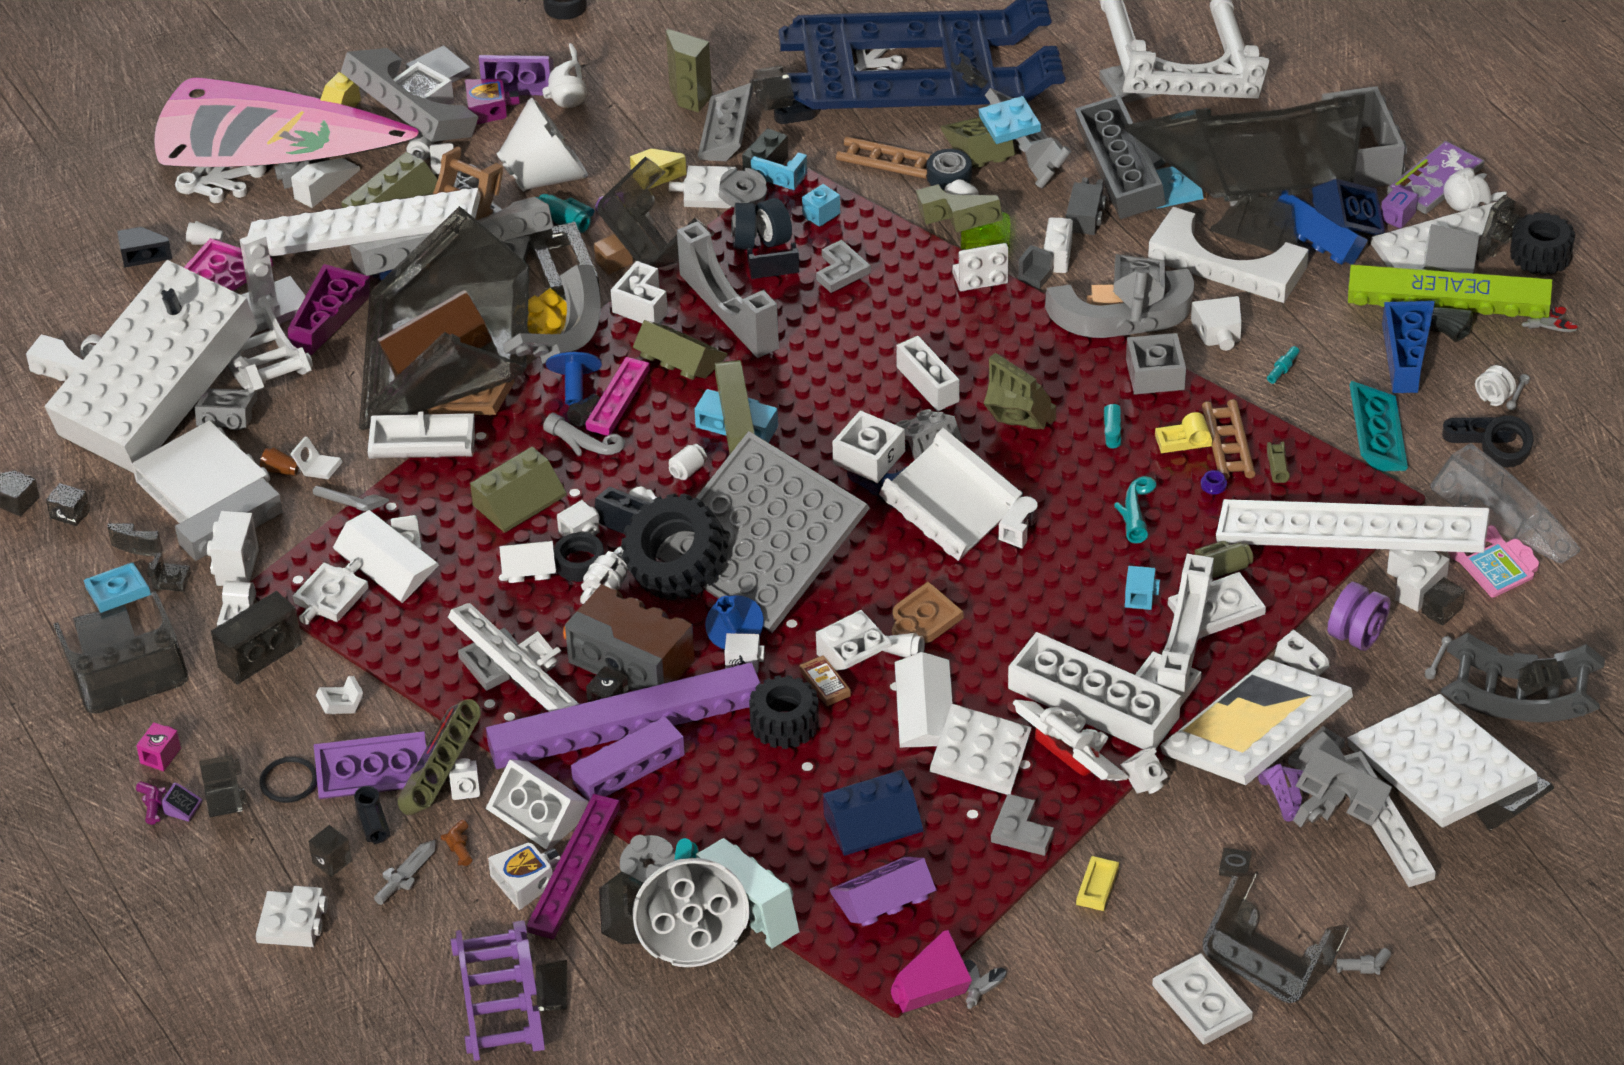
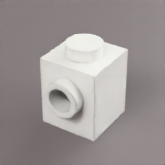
(578, 519)

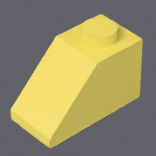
(341, 91)
(672, 163)

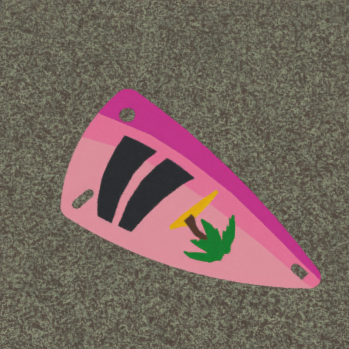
(263, 126)

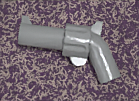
(1366, 964)

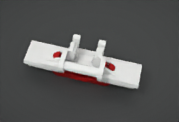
(1060, 729)

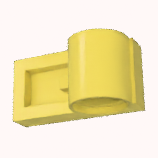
(1189, 435)

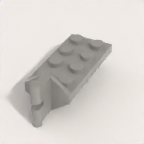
(1040, 151)
(1138, 282)

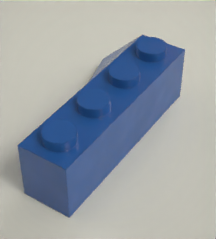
(1326, 235)
(1405, 339)

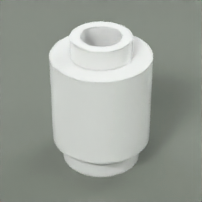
(419, 146)
(687, 461)

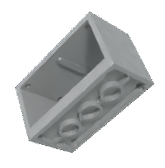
(1378, 164)

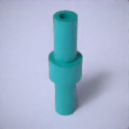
(1283, 364)

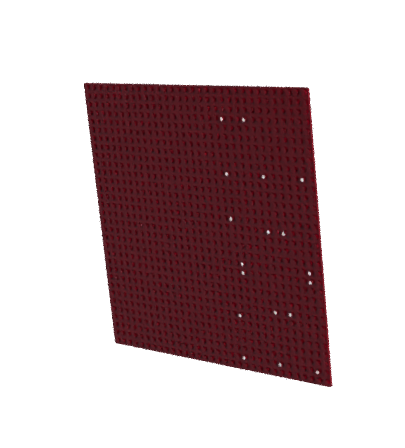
(1063, 583)

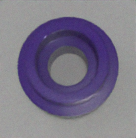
(1213, 482)

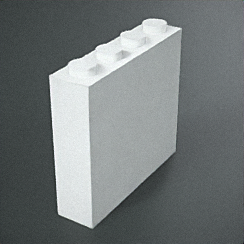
(196, 471)

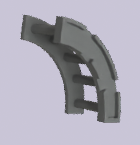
(1476, 653)

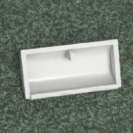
(421, 435)

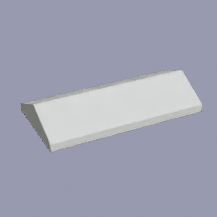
(384, 555)
(922, 699)

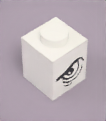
(743, 649)

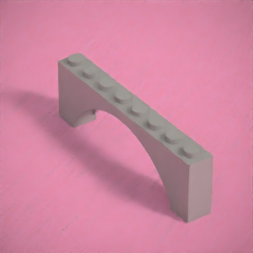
(512, 222)

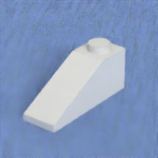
(321, 179)

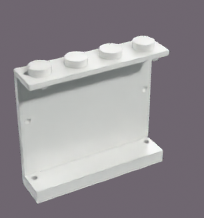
(951, 495)

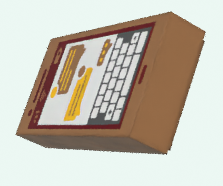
(825, 680)

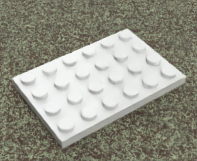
(1442, 760)

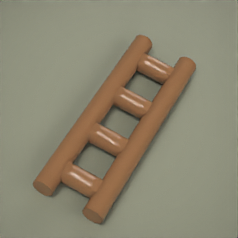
(874, 161)
(1235, 429)

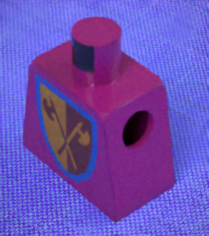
(488, 99)

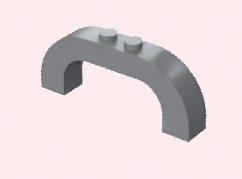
(1114, 319)

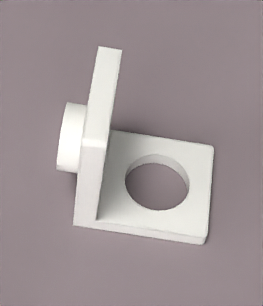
(316, 465)

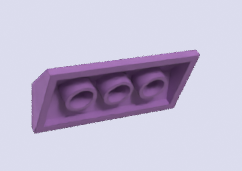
(373, 762)

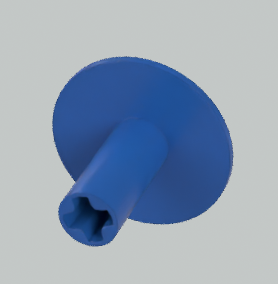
(573, 366)
(733, 616)

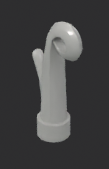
(574, 437)

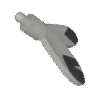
(981, 985)

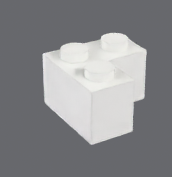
(639, 295)
(1416, 574)

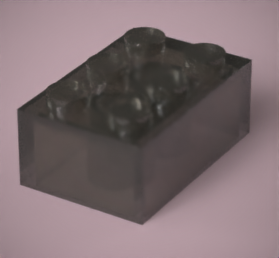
(256, 637)

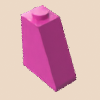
(931, 976)

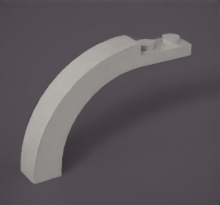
(581, 319)

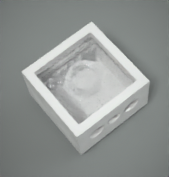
(426, 84)

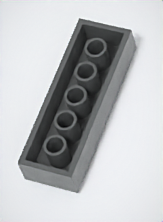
(1120, 157)

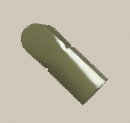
(1278, 462)

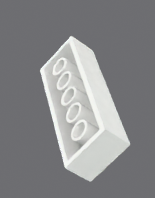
(1095, 690)

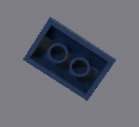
(1349, 205)
(872, 812)

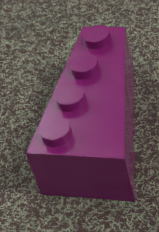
(327, 306)

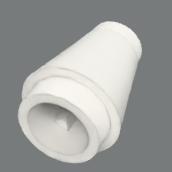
(200, 233)
(906, 644)

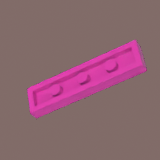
(617, 396)

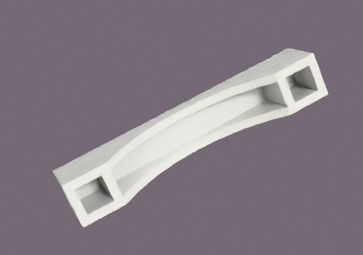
(52, 358)
(1186, 625)

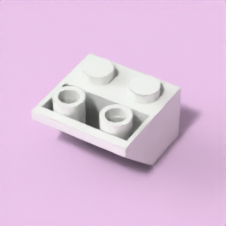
(850, 641)

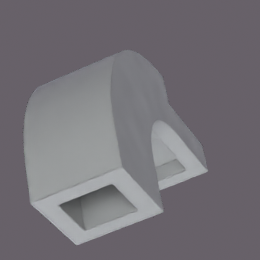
(1328, 804)

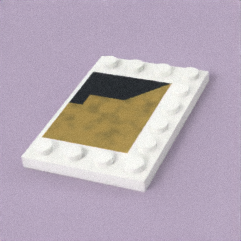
(1256, 721)

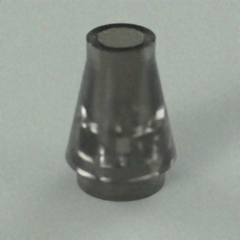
(581, 410)

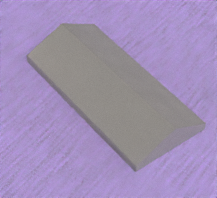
(725, 124)

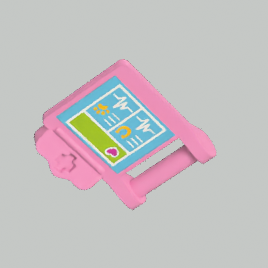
(1501, 564)

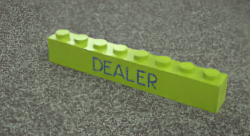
(1453, 290)

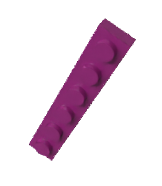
(573, 866)

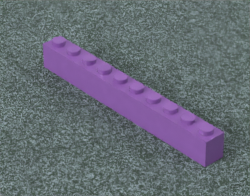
(621, 715)

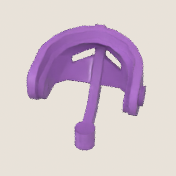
(1287, 797)

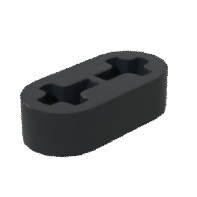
(795, 113)

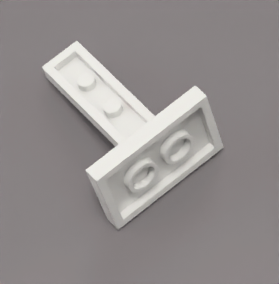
(283, 293)

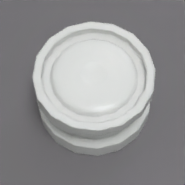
(1495, 385)

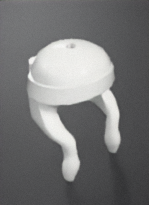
(565, 89)
(1466, 190)

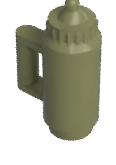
(1227, 557)

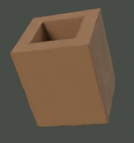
(612, 254)

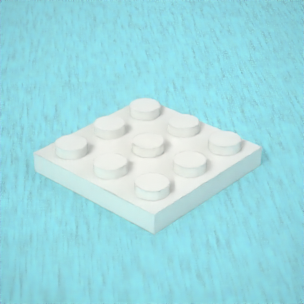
(980, 749)

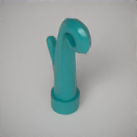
(1135, 526)

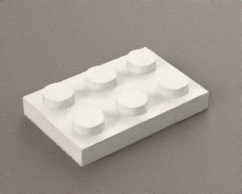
(1228, 604)
(1202, 999)

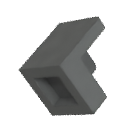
(1035, 266)

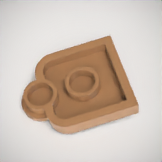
(925, 613)

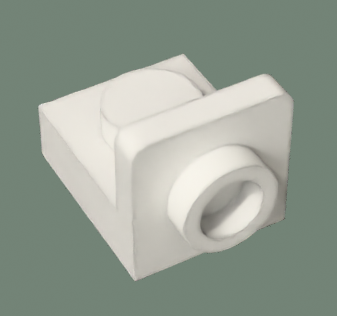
(408, 528)

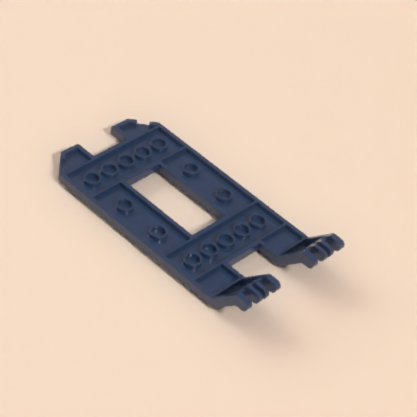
(836, 85)

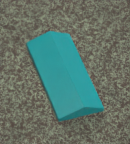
(1378, 428)

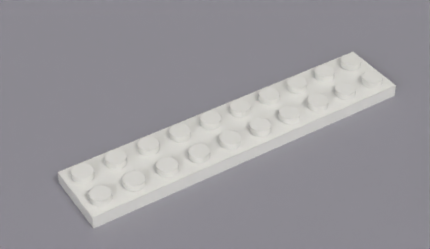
(363, 222)
(1354, 525)

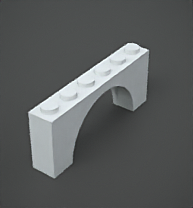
(1267, 276)

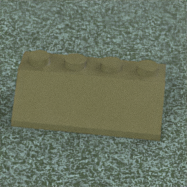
(400, 180)

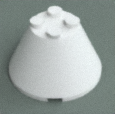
(537, 151)
(690, 912)

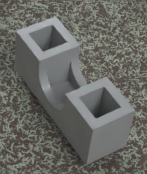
(1364, 791)

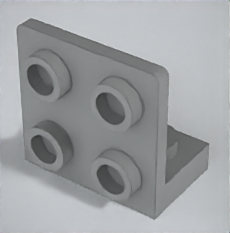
(923, 429)

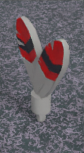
(1553, 322)

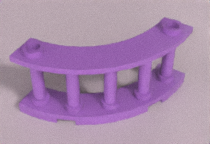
(519, 949)

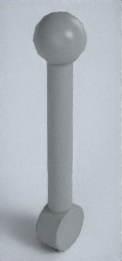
(1524, 379)
(1430, 673)

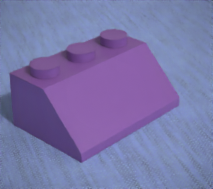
(518, 73)
(884, 890)

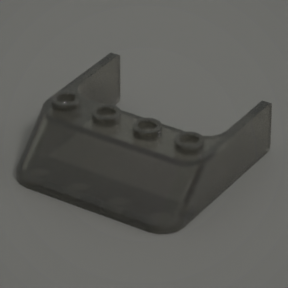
(127, 668)

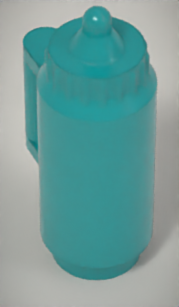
(568, 211)

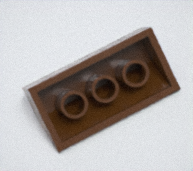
(453, 316)

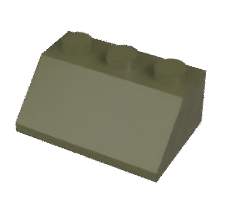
(689, 70)
(677, 350)
(517, 489)

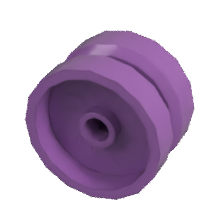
(1358, 616)

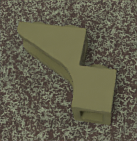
(962, 210)

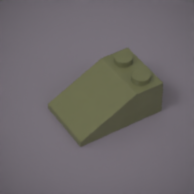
(975, 140)

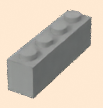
(255, 498)

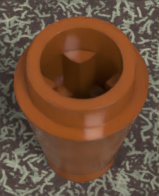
(278, 462)

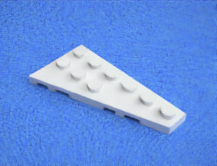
(1407, 246)

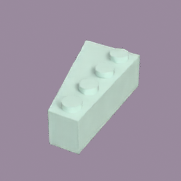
(768, 898)

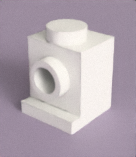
(1145, 771)

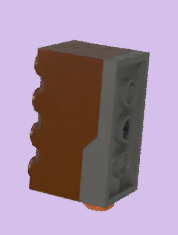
(629, 639)

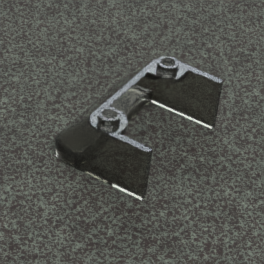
(625, 213)
(1238, 947)

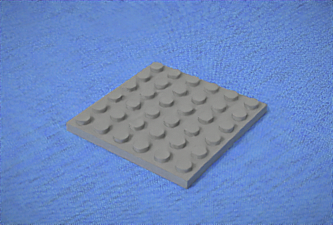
(778, 526)

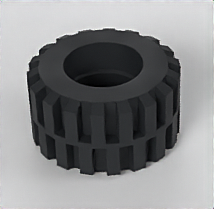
(1542, 243)
(781, 727)

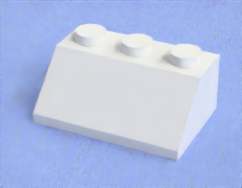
(536, 803)

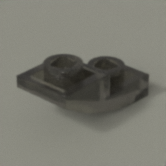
(137, 542)

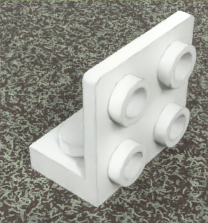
(982, 267)

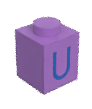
(1399, 207)

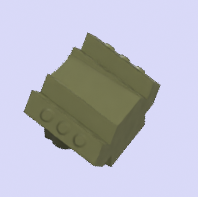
(1016, 396)

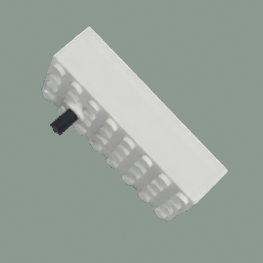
(151, 366)

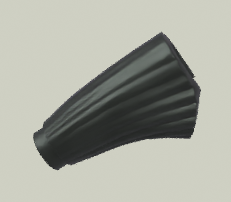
(1452, 322)

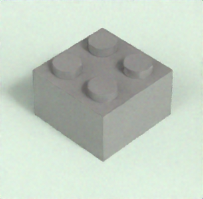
(1155, 363)

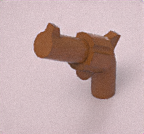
(458, 842)

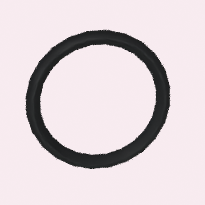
(288, 799)

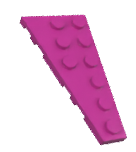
(220, 264)

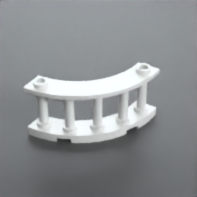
(246, 370)

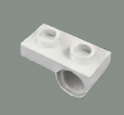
(236, 598)

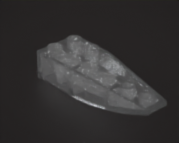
(1479, 482)

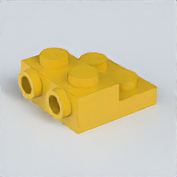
(546, 313)

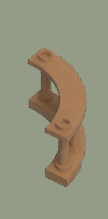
(489, 179)

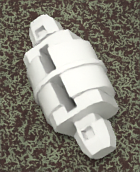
(606, 570)

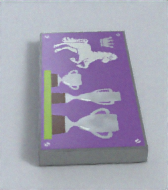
(1432, 172)

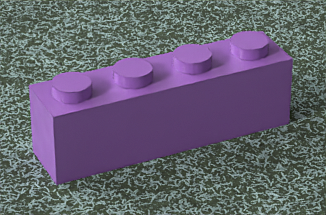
(628, 759)

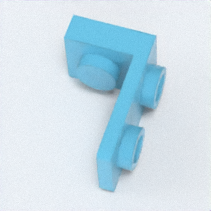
(781, 175)

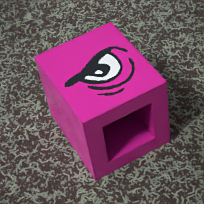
(158, 746)

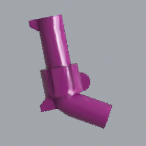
(152, 800)

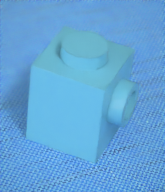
(821, 205)
(1141, 587)

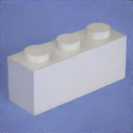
(927, 373)

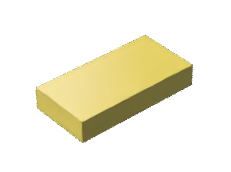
(1097, 883)

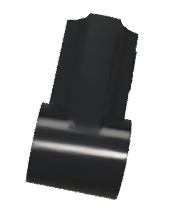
(371, 814)

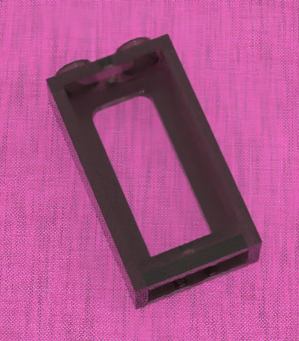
(554, 238)

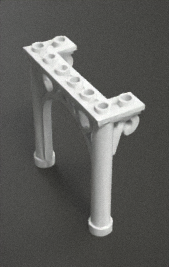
(1240, 79)

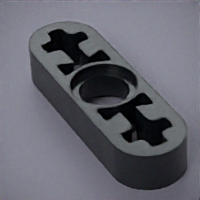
(1460, 434)

